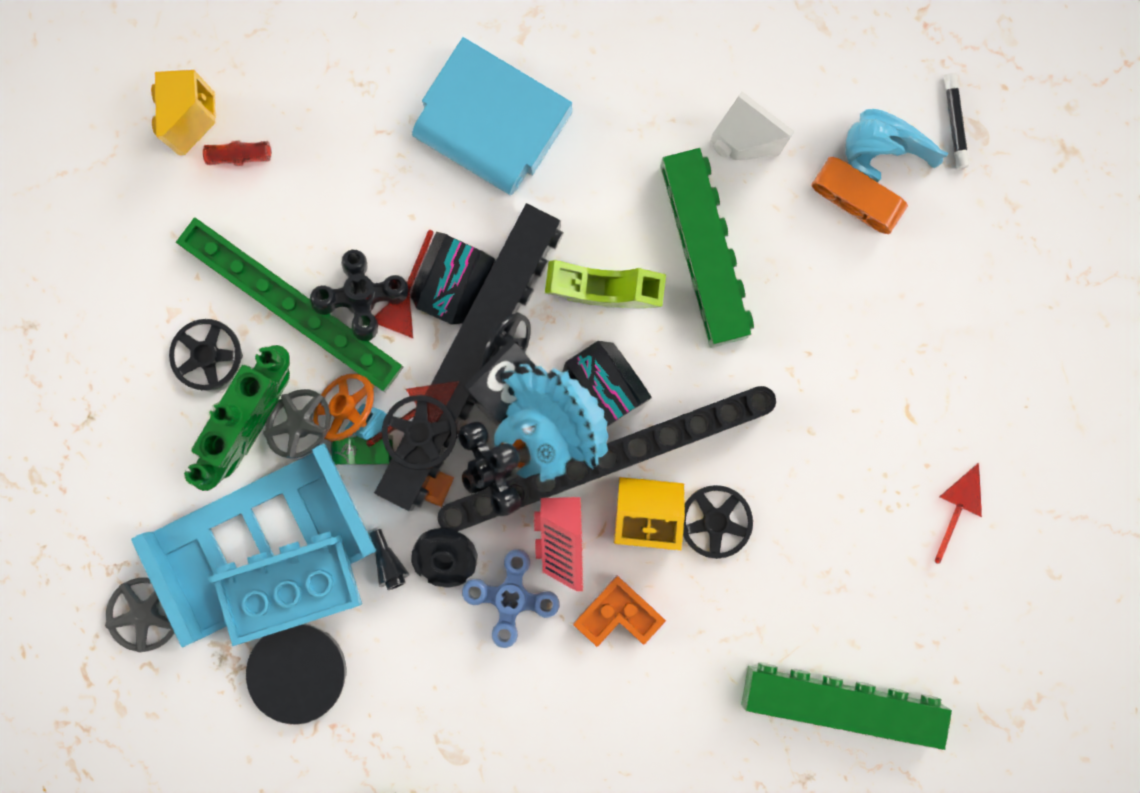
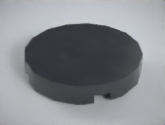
(444, 557)

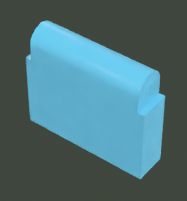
(490, 117)

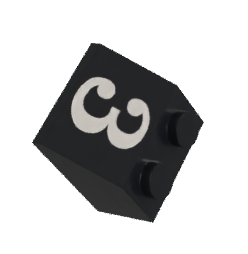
(489, 389)

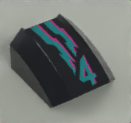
(450, 278)
(609, 379)

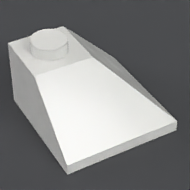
(750, 131)

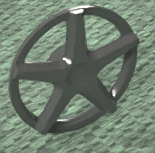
(297, 424)
(141, 615)

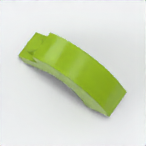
(607, 288)

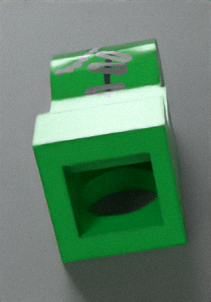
(356, 452)

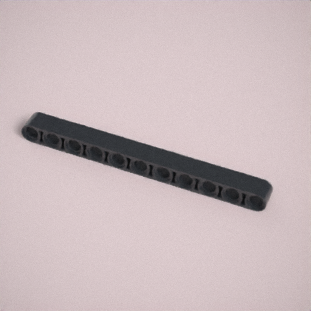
(624, 459)

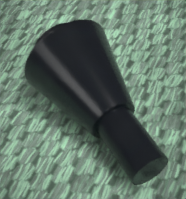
(389, 567)

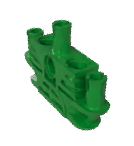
(239, 418)

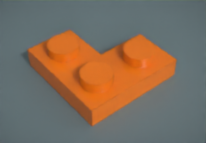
(618, 605)

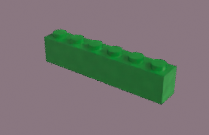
(705, 247)
(846, 707)

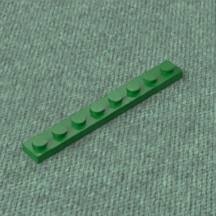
(288, 304)

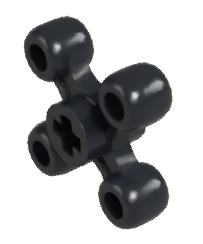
(359, 295)
(490, 468)

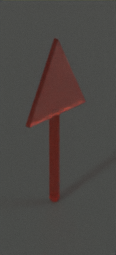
(442, 392)
(965, 495)

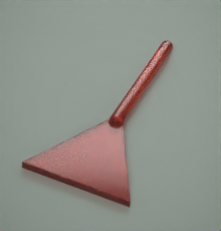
(399, 316)

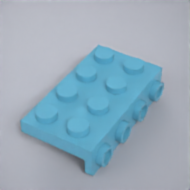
(286, 588)

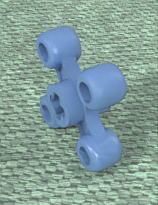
(509, 612)

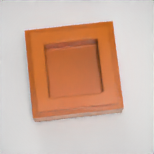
(439, 488)

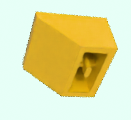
(182, 109)
(649, 514)

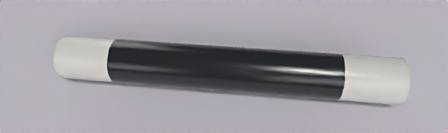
(956, 120)

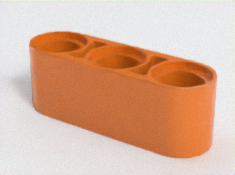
(859, 195)

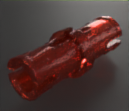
(237, 153)

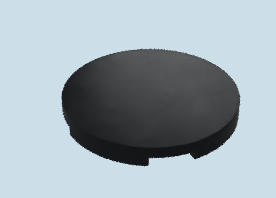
(296, 674)

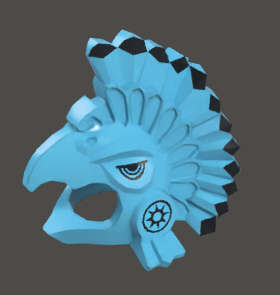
(554, 421)

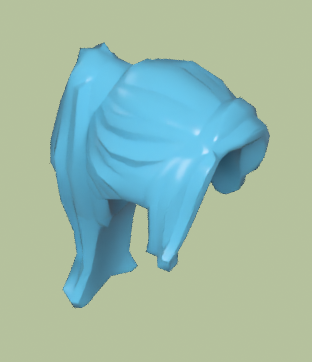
(886, 134)

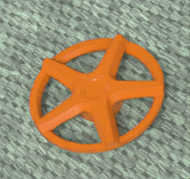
(343, 406)

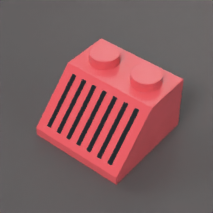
(560, 540)

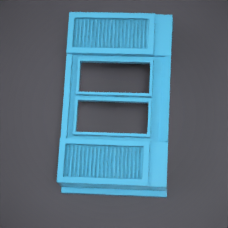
(187, 553)

